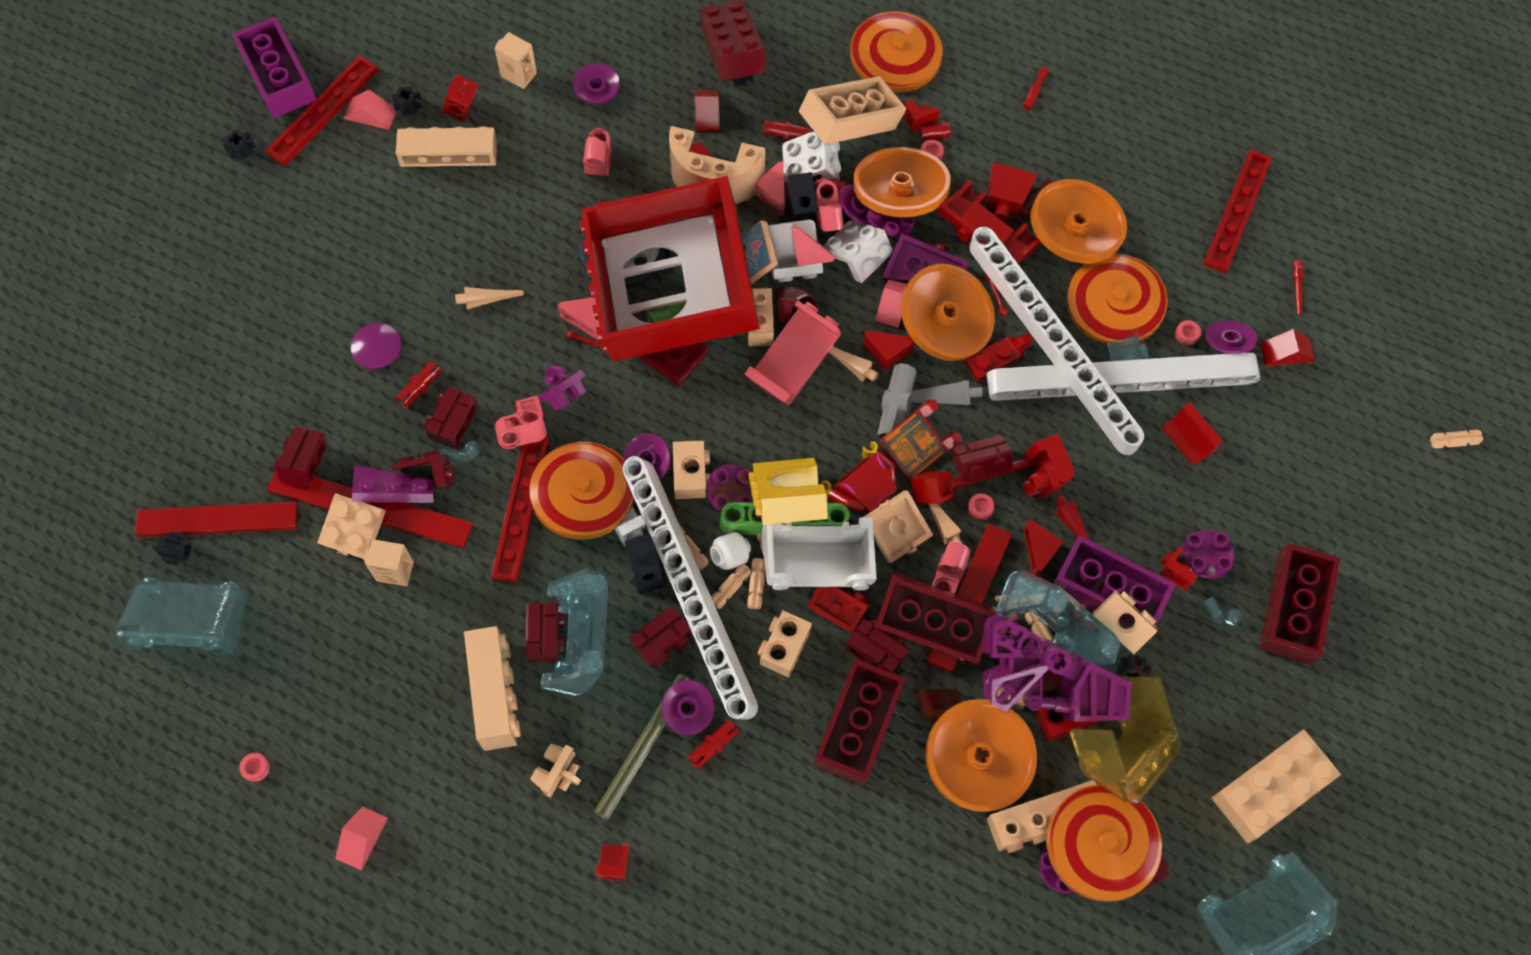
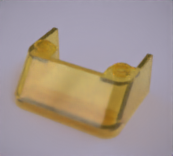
(1143, 750)

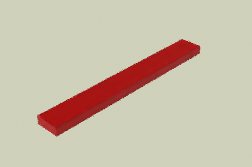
(397, 515)

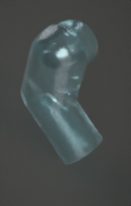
(464, 455)
(1221, 616)

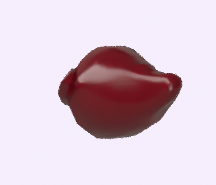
(786, 301)

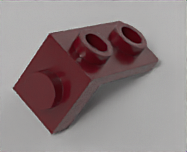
(442, 468)

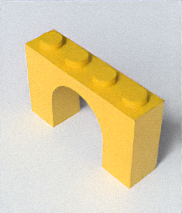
(788, 491)

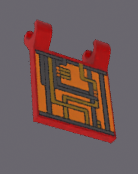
(915, 443)

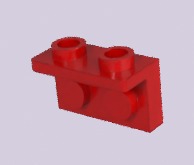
(840, 606)

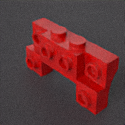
(967, 214)

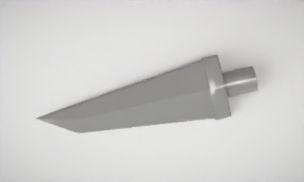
(954, 393)

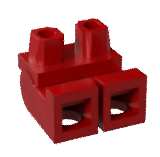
(1052, 467)

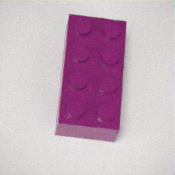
(274, 67)
(1095, 573)

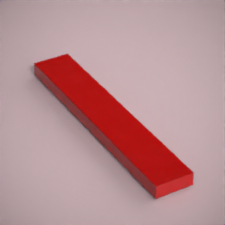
(322, 110)
(1237, 211)
(518, 515)
(217, 519)
(977, 581)

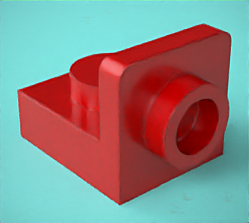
(1177, 572)

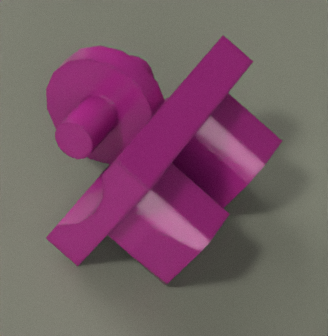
(555, 394)

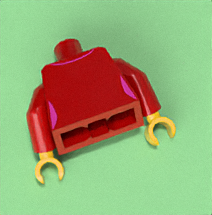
(866, 484)

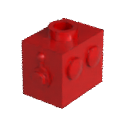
(459, 98)

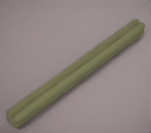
(633, 762)

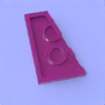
(913, 256)
(387, 486)

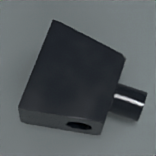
(801, 197)
(643, 562)

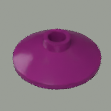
(596, 76)
(852, 205)
(1231, 337)
(650, 445)
(699, 705)

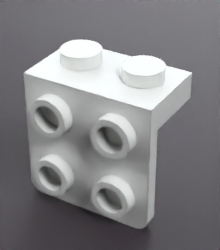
(811, 155)
(783, 247)
(861, 247)

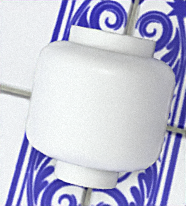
(730, 551)

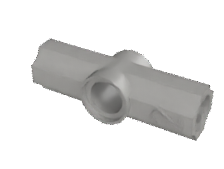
(897, 399)

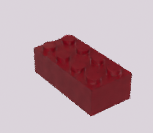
(732, 40)
(1300, 604)
(934, 617)
(859, 722)

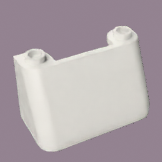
(819, 555)

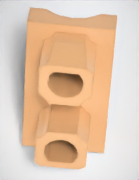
(549, 781)

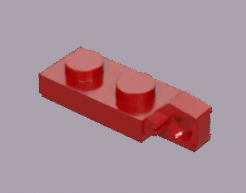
(998, 355)

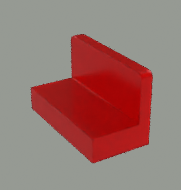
(1192, 434)

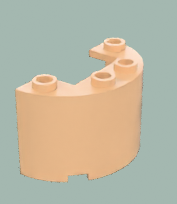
(694, 168)

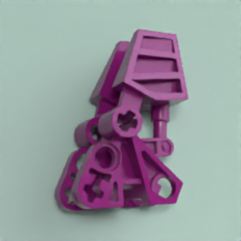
(1085, 687)

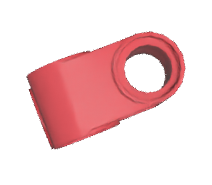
(597, 153)
(829, 209)
(523, 426)
(951, 566)

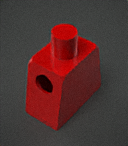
(1009, 190)

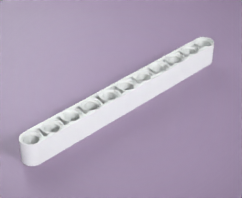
(1056, 350)
(1128, 376)
(698, 594)

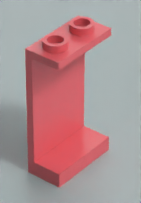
(795, 353)

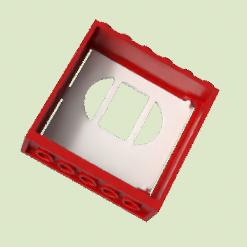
(683, 223)

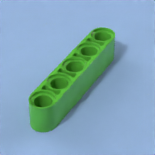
(748, 526)

